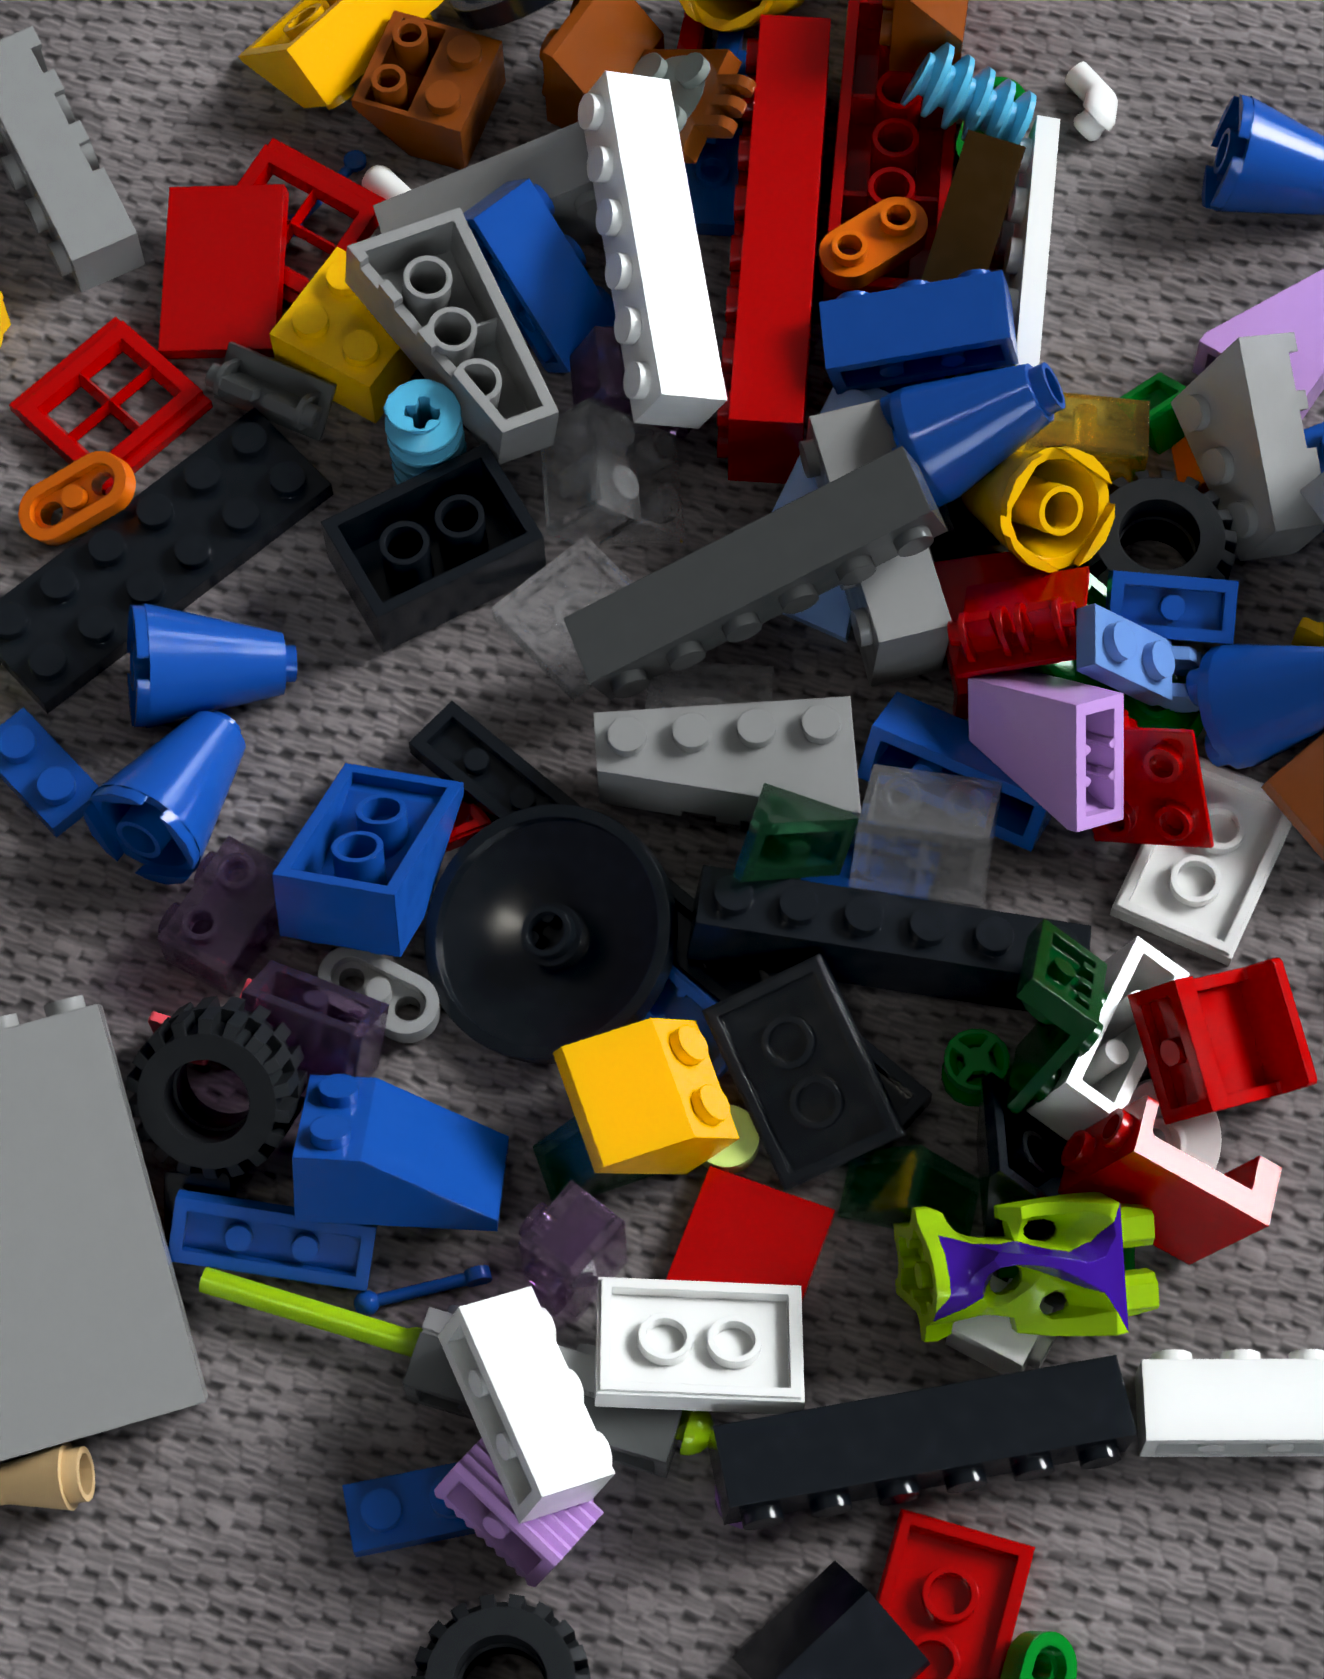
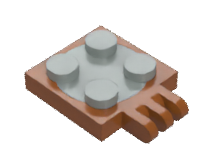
(703, 92)

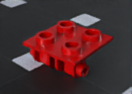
(1019, 622)
(1161, 790)

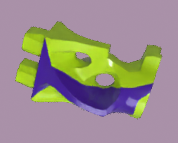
(950, 1273)

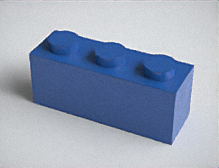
(539, 271)
(918, 331)
(932, 740)

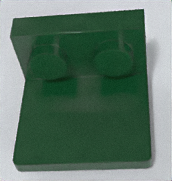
(1065, 993)

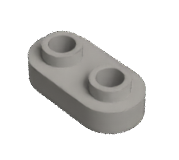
(389, 984)

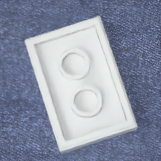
(1208, 893)
(699, 1346)

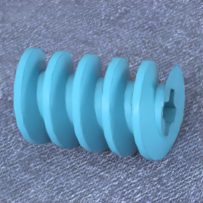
(970, 97)
(422, 427)

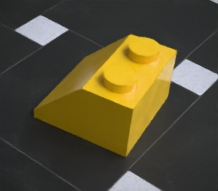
(647, 1098)

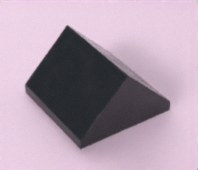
(1015, 1159)
(832, 1634)

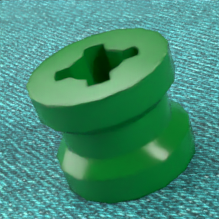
(979, 1053)

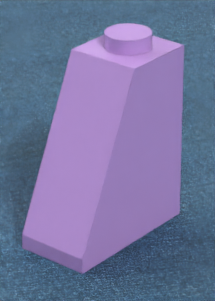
(1291, 310)
(1054, 742)

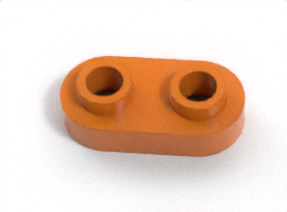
(877, 240)
(79, 493)

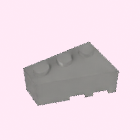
(1253, 445)

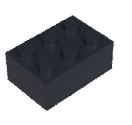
(434, 547)

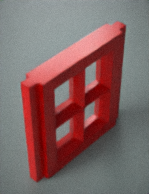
(319, 184)
(82, 365)

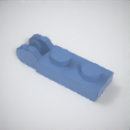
(1133, 659)

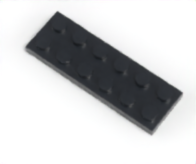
(158, 551)

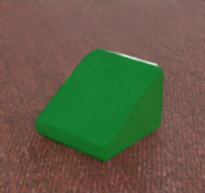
(1163, 423)

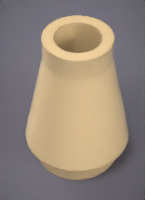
(49, 1478)

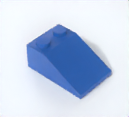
(367, 860)
(393, 1159)

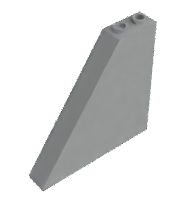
(85, 1266)

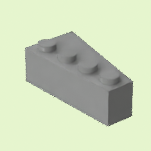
(552, 161)
(57, 168)
(456, 328)
(900, 608)
(722, 755)

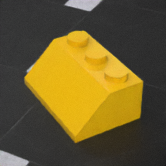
(325, 46)

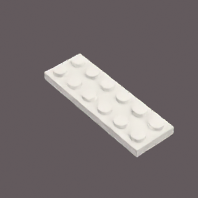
(1026, 237)

